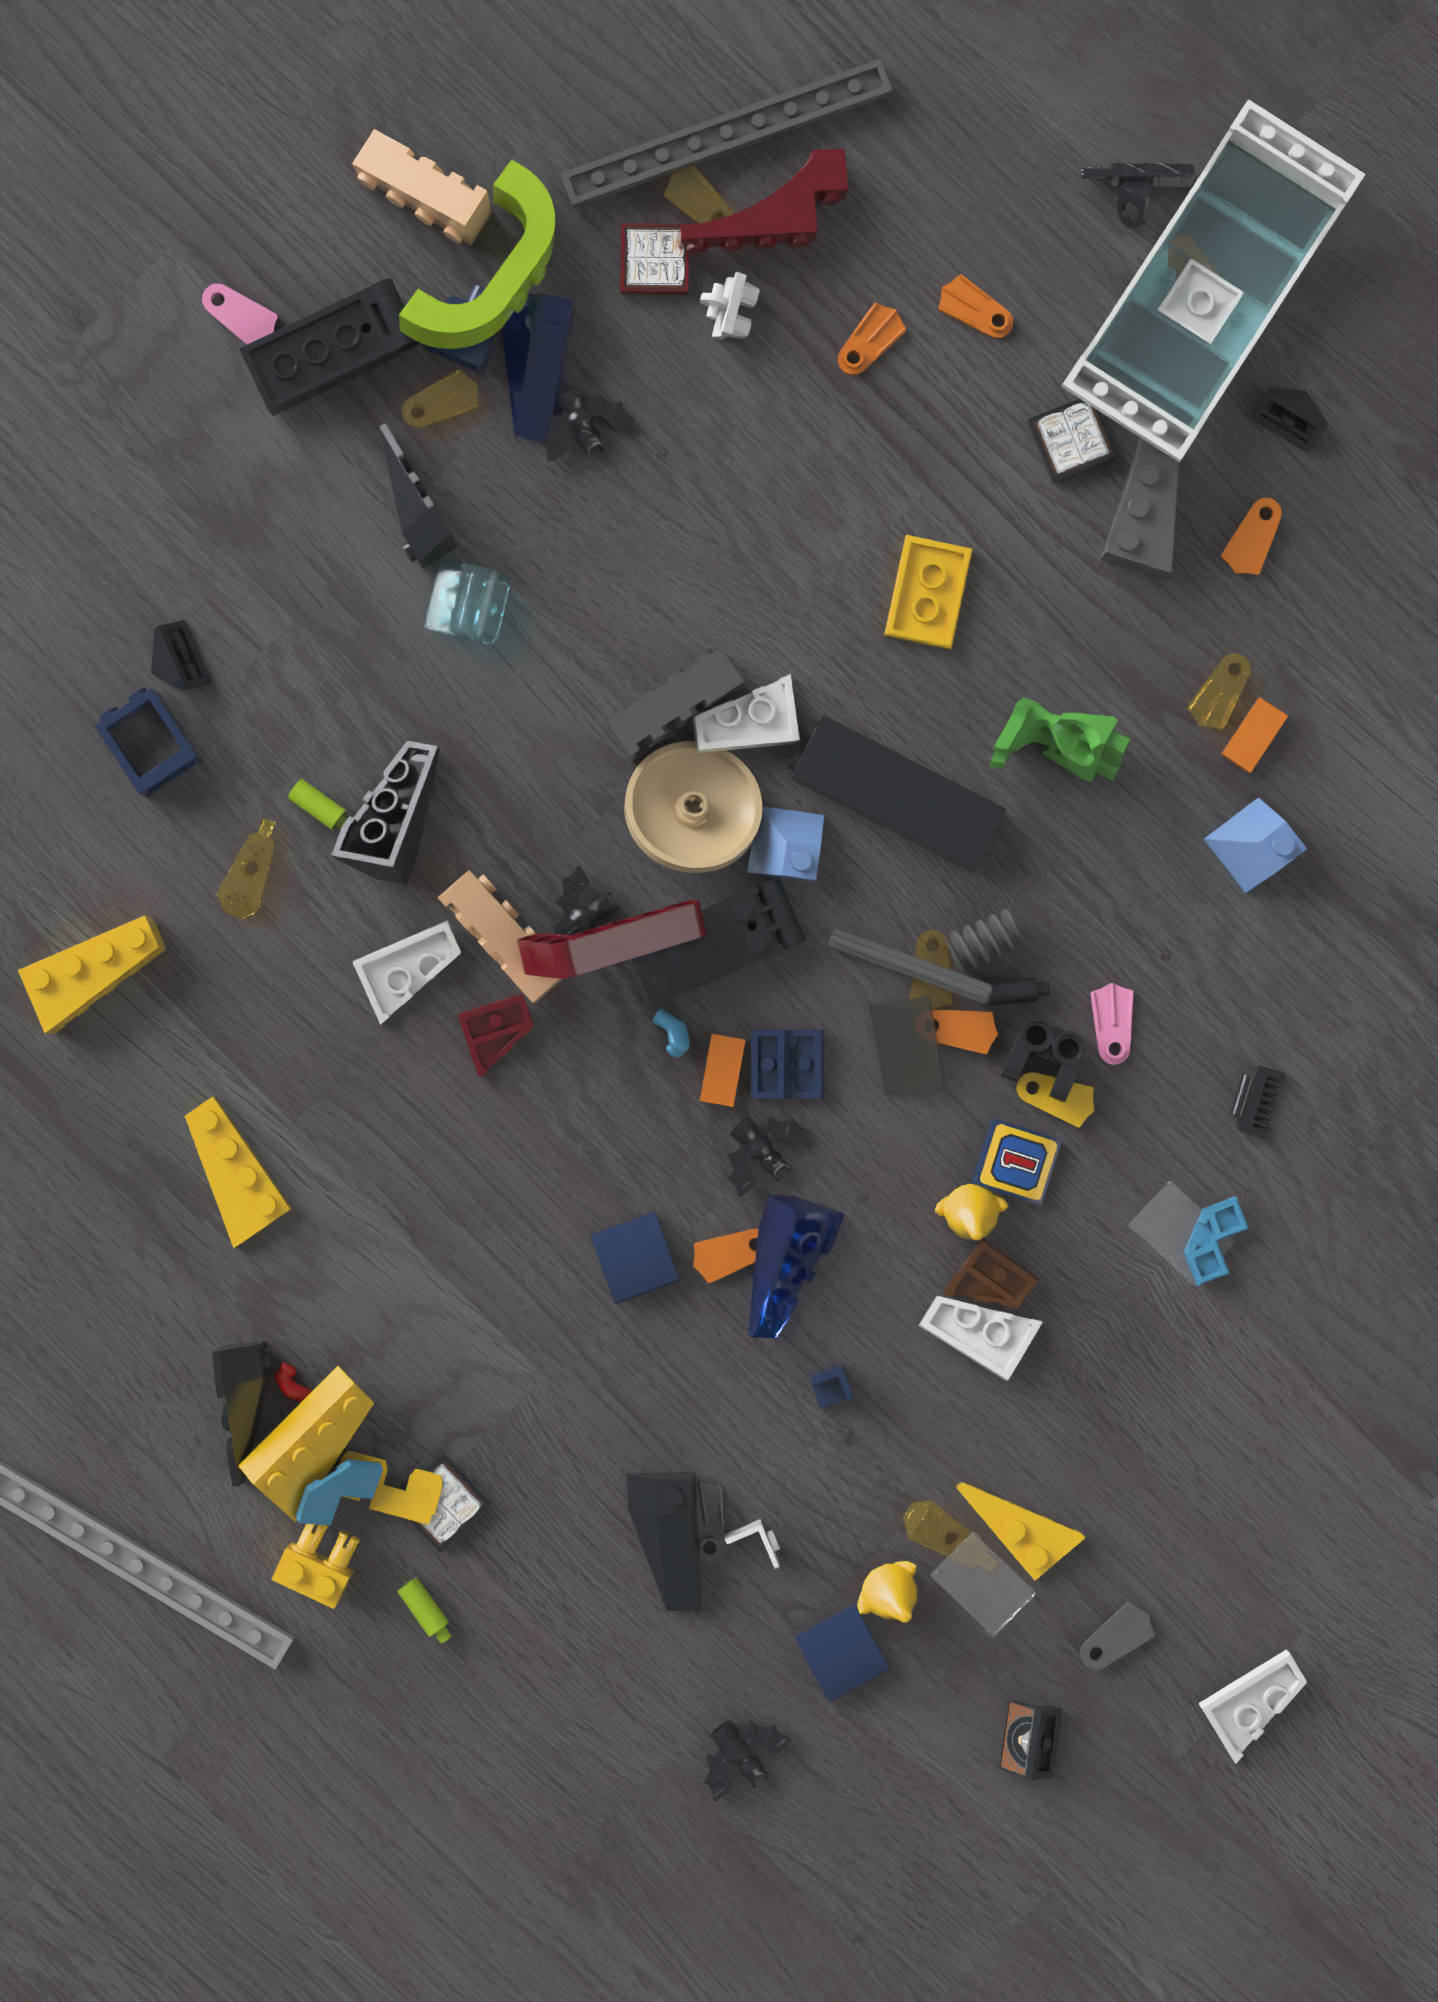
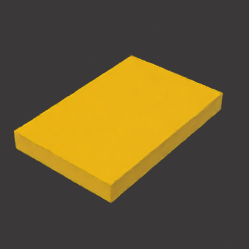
(928, 592)

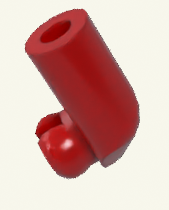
(288, 1385)

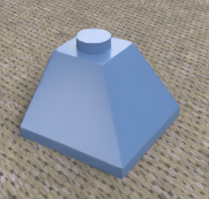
(1254, 844)
(787, 845)

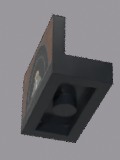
(1030, 1740)

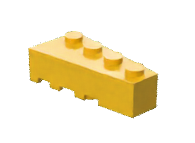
(82, 974)
(307, 1441)

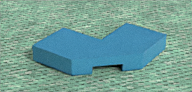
(1202, 1249)
(322, 1497)

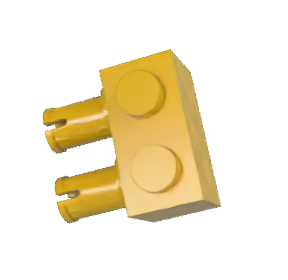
(313, 1573)

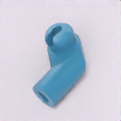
(676, 1031)

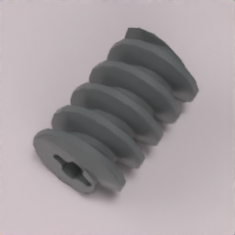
(983, 940)

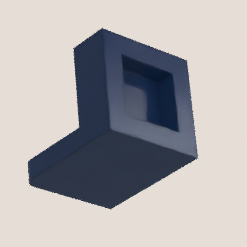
(831, 1386)

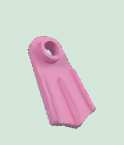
(239, 314)
(1113, 1020)

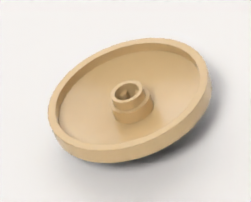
(693, 808)

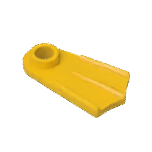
(1075, 1109)

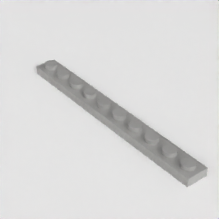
(142, 1567)

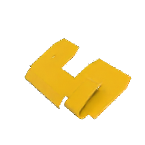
(415, 1503)

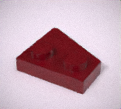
(495, 1029)

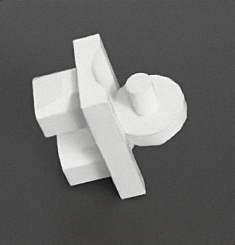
(724, 306)

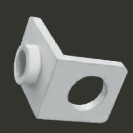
(769, 1538)

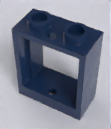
(168, 769)

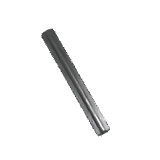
(910, 965)

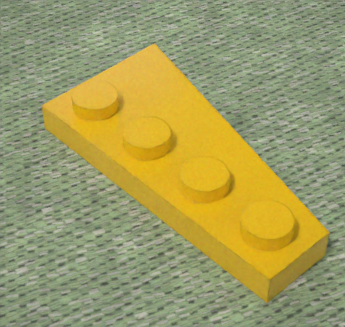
(236, 1176)

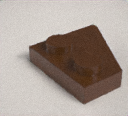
(991, 1277)

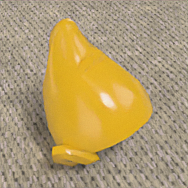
(971, 1211)
(890, 1592)

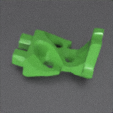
(1073, 740)

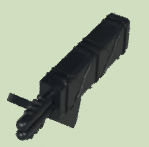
(1137, 183)

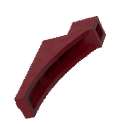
(781, 217)

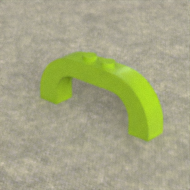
(475, 321)

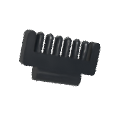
(1249, 1096)

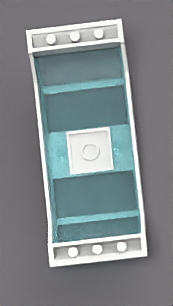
(1213, 280)

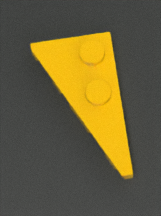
(1030, 1537)

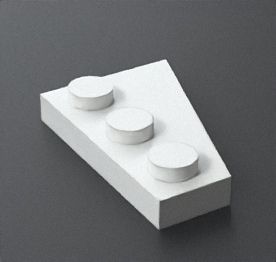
(751, 721)
(405, 967)
(982, 1334)
(1251, 1701)

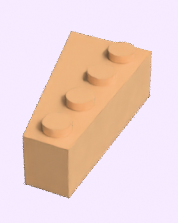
(423, 188)
(495, 929)

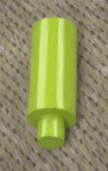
(318, 805)
(425, 1609)

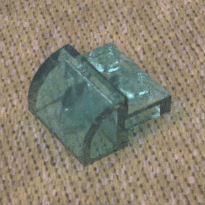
(468, 602)

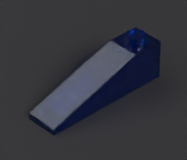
(535, 360)
(788, 1247)

